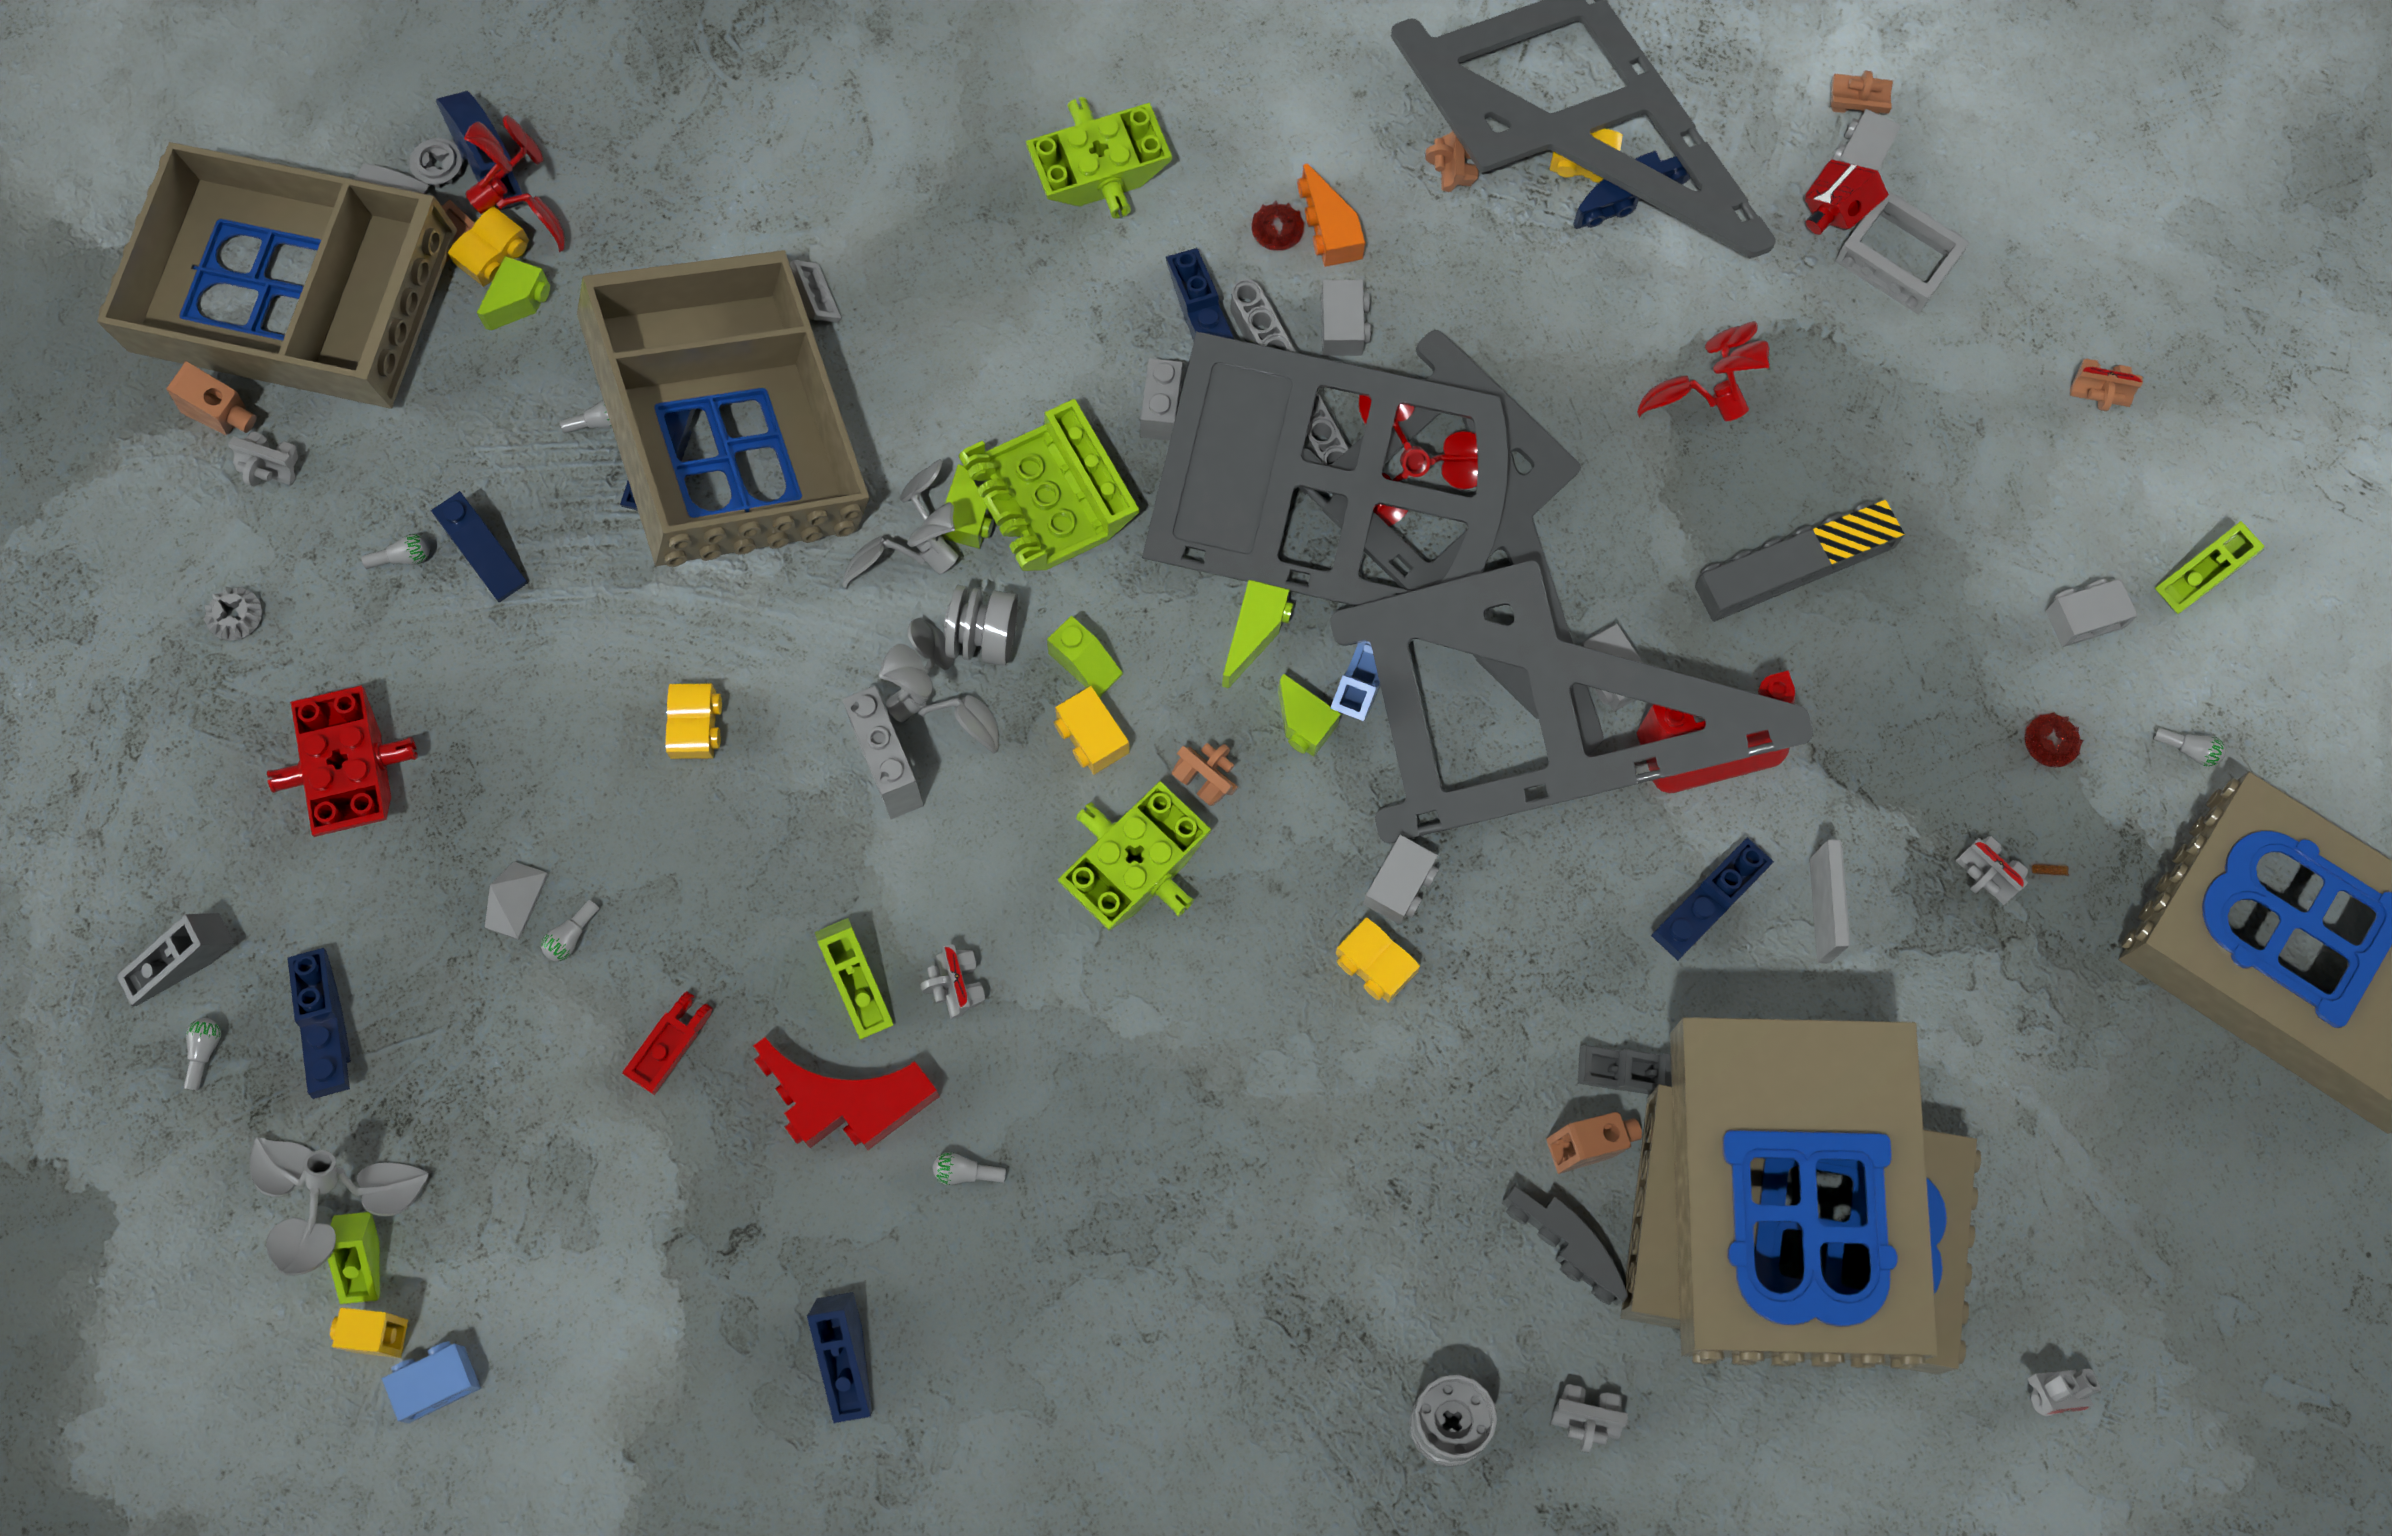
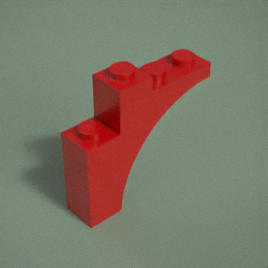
(825, 1103)

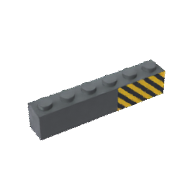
(1798, 560)

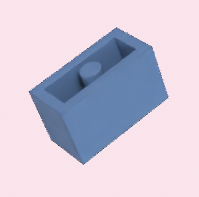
(431, 1382)

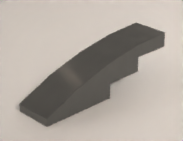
(1623, 1069)

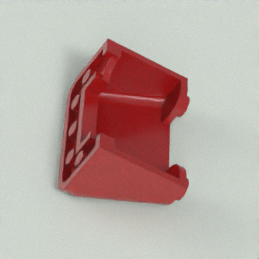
(1667, 723)

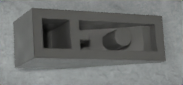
(175, 955)

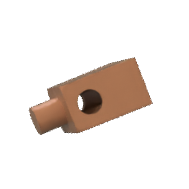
(209, 401)
(1592, 1141)

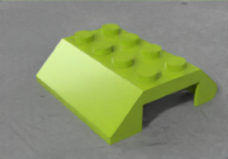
(1052, 489)

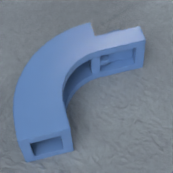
(1358, 684)

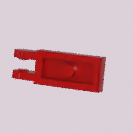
(666, 1045)

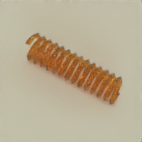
(2047, 868)

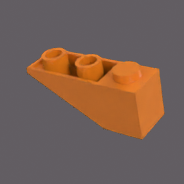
(1334, 221)

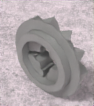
(444, 152)
(248, 609)

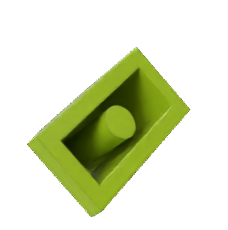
(513, 294)
(970, 513)
(1083, 656)
(1305, 717)
(355, 1258)

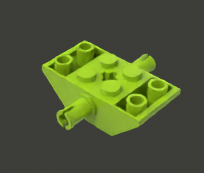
(1100, 156)
(1157, 831)

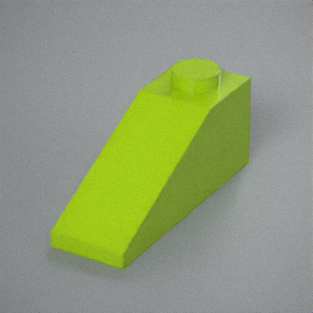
(2210, 567)
(1257, 626)
(853, 978)

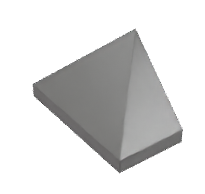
(814, 291)
(513, 899)

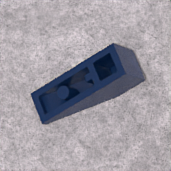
(479, 546)
(841, 1355)

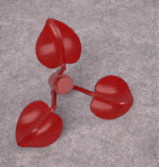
(491, 189)
(1727, 393)
(1459, 463)

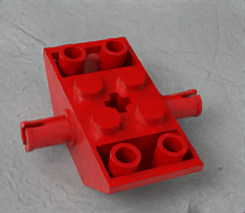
(341, 761)

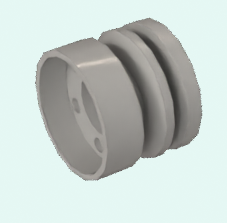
(981, 625)
(1456, 1398)

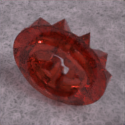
(1266, 233)
(2043, 749)

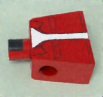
(1843, 196)

